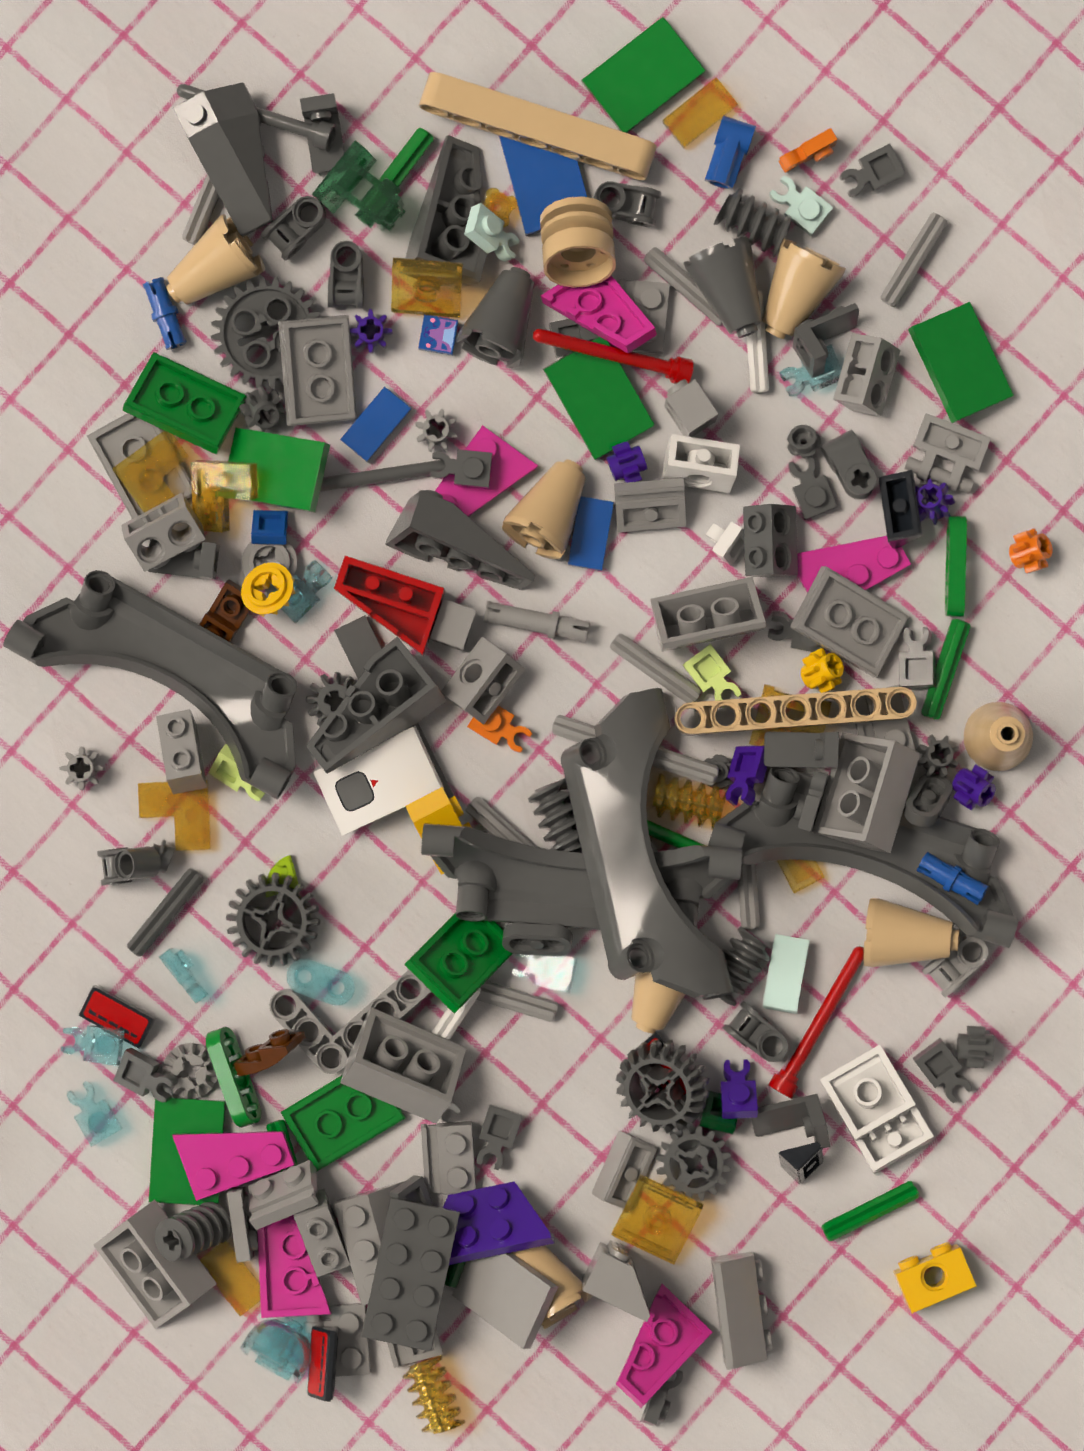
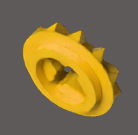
(260, 579)

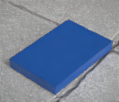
(539, 180)

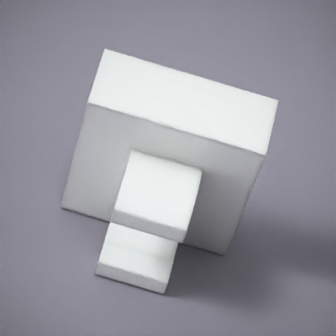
(728, 542)

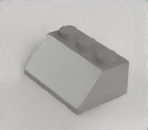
(707, 614)
(866, 792)
(404, 1065)
(362, 1228)
(615, 1280)
(152, 1281)
(740, 1309)

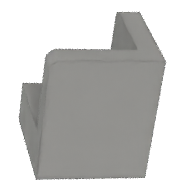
(453, 625)

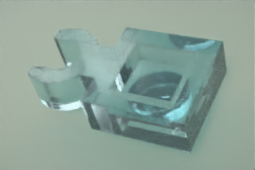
(830, 376)
(179, 966)
(550, 971)
(99, 1044)
(96, 1119)

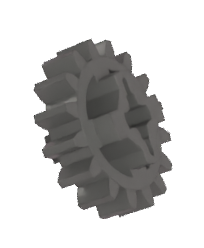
(702, 1148)

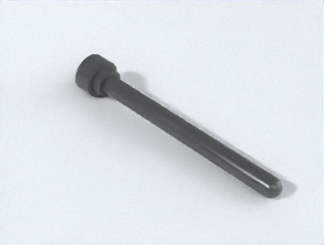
(319, 134)
(381, 475)

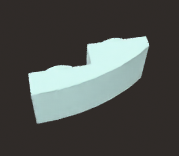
(786, 973)

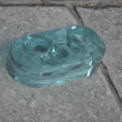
(321, 980)

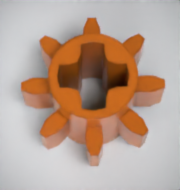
(1030, 551)

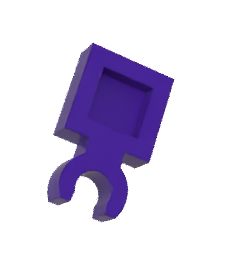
(745, 771)
(737, 1093)

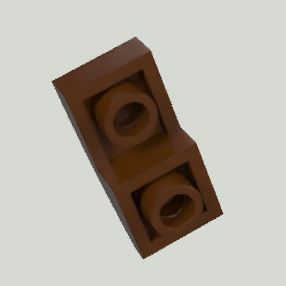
(226, 612)
(265, 1055)

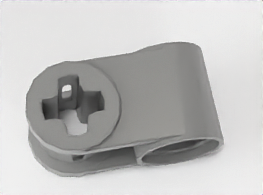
(956, 966)

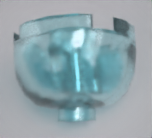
(280, 1347)

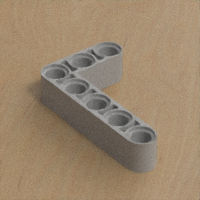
(341, 1039)

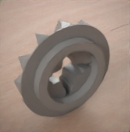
(283, 553)
(195, 1055)

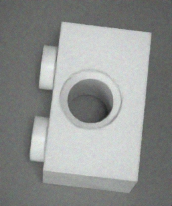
(701, 462)

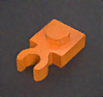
(817, 148)
(499, 726)

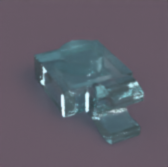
(305, 591)

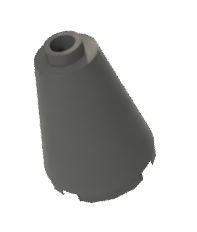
(729, 284)
(500, 320)

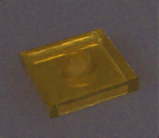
(426, 287)
(657, 1219)

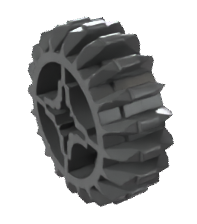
(262, 948)
(679, 1107)

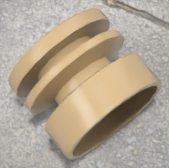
(577, 242)

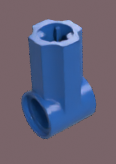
(731, 145)

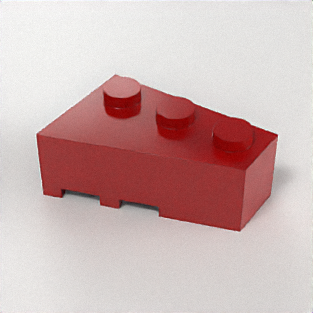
(392, 599)

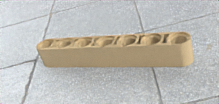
(537, 126)
(812, 713)

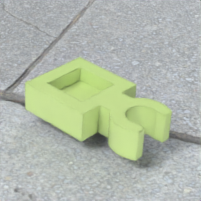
(708, 671)
(226, 771)

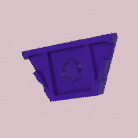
(495, 1223)

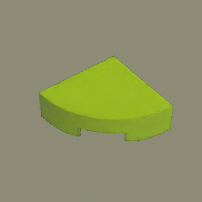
(284, 868)

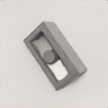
(622, 1168)

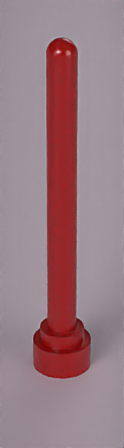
(674, 369)
(786, 1079)

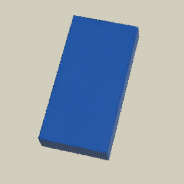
(375, 424)
(590, 533)

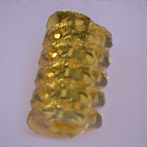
(687, 801)
(432, 1396)

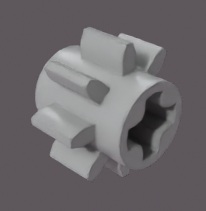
(432, 439)
(89, 775)

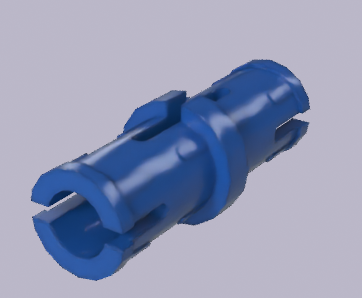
(164, 313)
(952, 878)

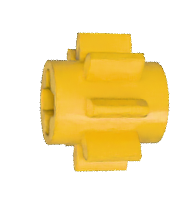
(822, 670)

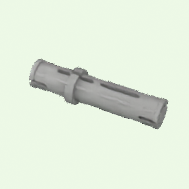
(536, 621)

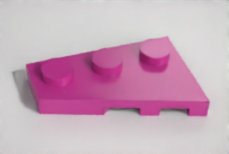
(603, 311)
(506, 469)
(860, 562)
(231, 1159)
(286, 1273)
(661, 1346)

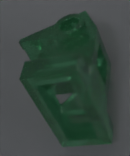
(378, 206)

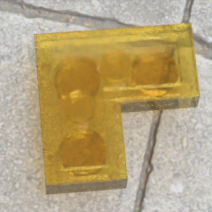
(144, 470)
(215, 484)
(189, 810)

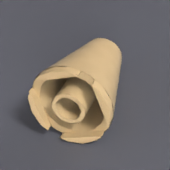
(214, 263)
(798, 287)
(548, 510)
(985, 741)
(905, 935)
(653, 1003)
(568, 1284)

